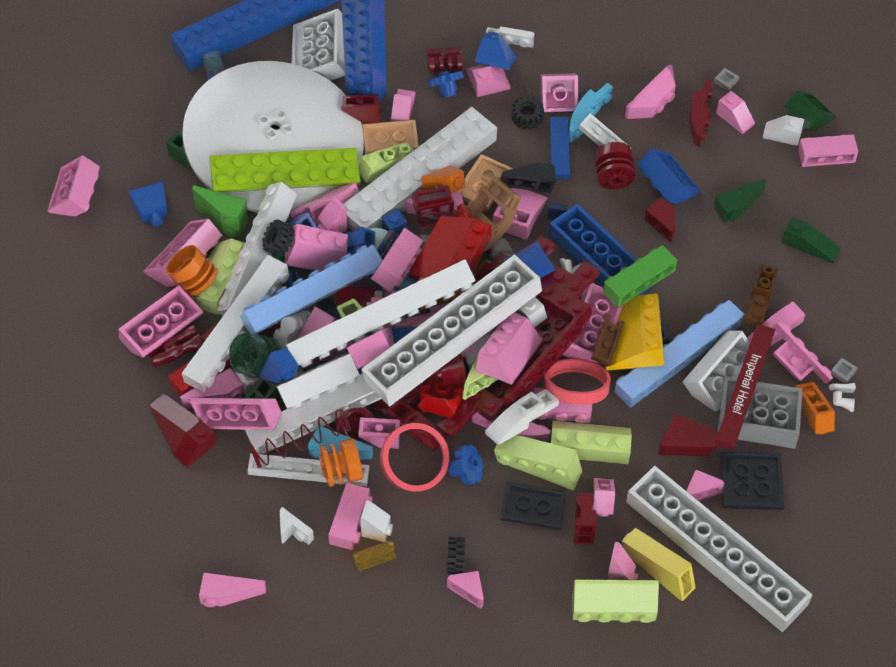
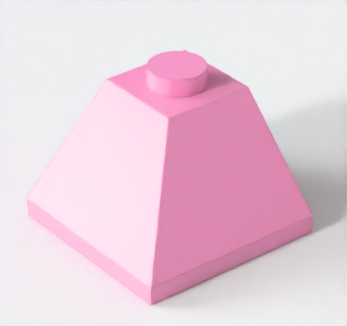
(487, 79)

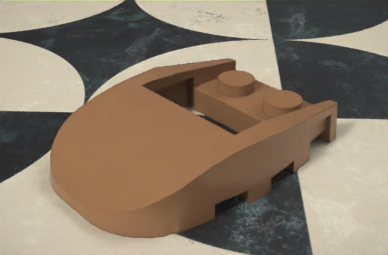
(502, 196)

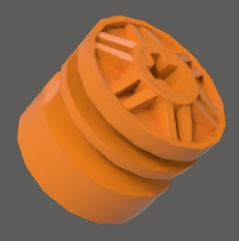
(191, 270)
(341, 462)

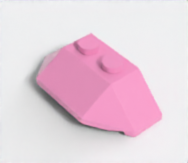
(653, 96)

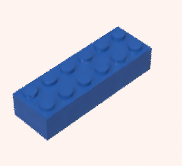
(589, 242)

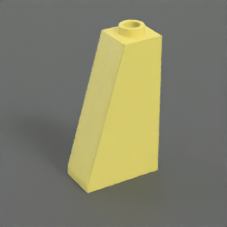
(660, 563)

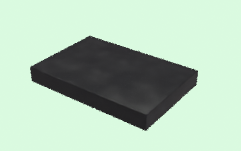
(533, 505)

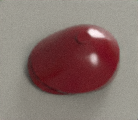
(353, 416)

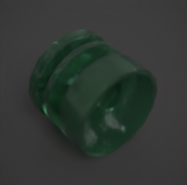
(250, 352)

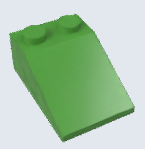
(223, 210)

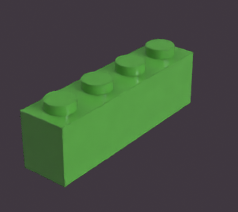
(639, 276)

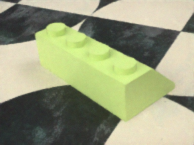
(224, 258)
(594, 441)
(615, 600)

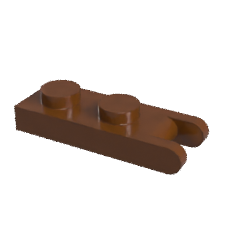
(607, 341)

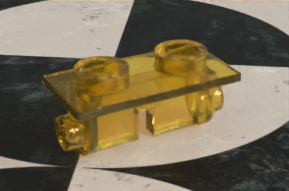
(374, 555)

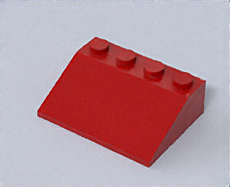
(450, 243)

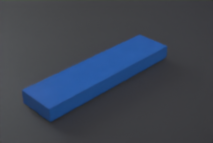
(560, 146)

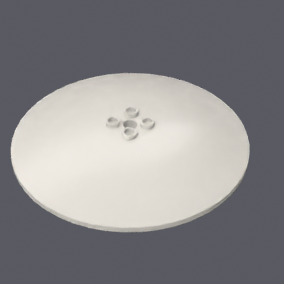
(242, 102)

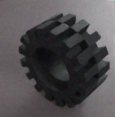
(527, 120)
(278, 238)
(455, 557)

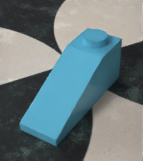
(365, 451)

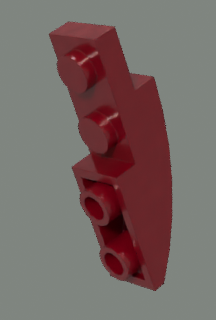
(700, 112)
(406, 414)

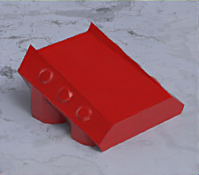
(439, 398)

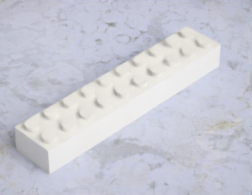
(451, 146)
(381, 313)
(451, 330)
(719, 548)

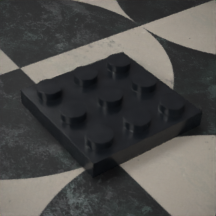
(752, 480)

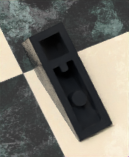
(531, 177)

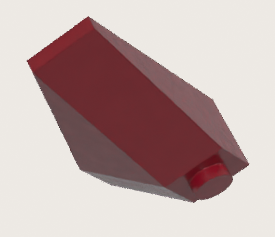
(183, 431)

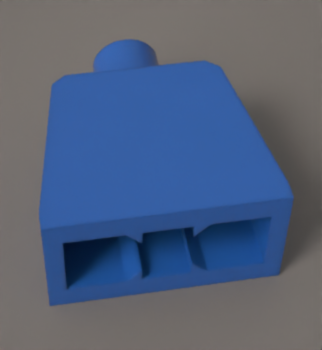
(150, 203)

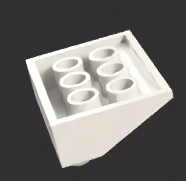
(319, 45)

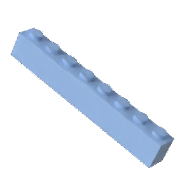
(309, 291)
(680, 353)

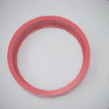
(580, 366)
(384, 460)

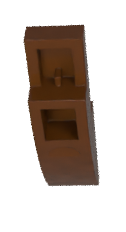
(760, 295)

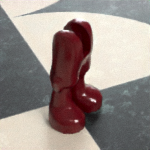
(172, 349)

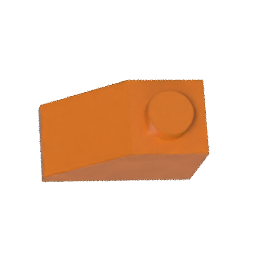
(446, 176)

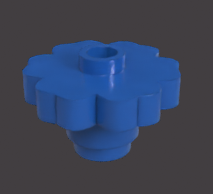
(446, 83)
(467, 465)

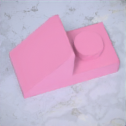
(402, 105)

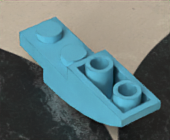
(588, 104)

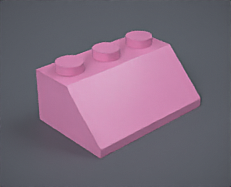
(74, 187)
(315, 248)

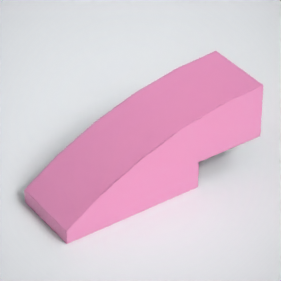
(790, 315)

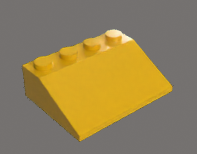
(641, 335)

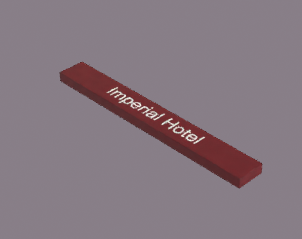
(745, 387)

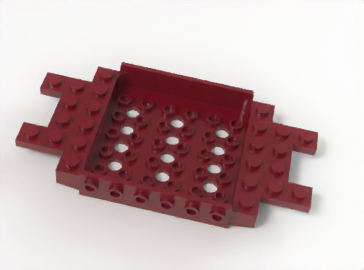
(565, 315)

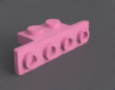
(797, 358)

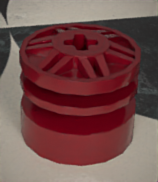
(614, 165)

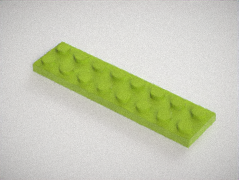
(292, 168)

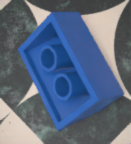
(668, 176)

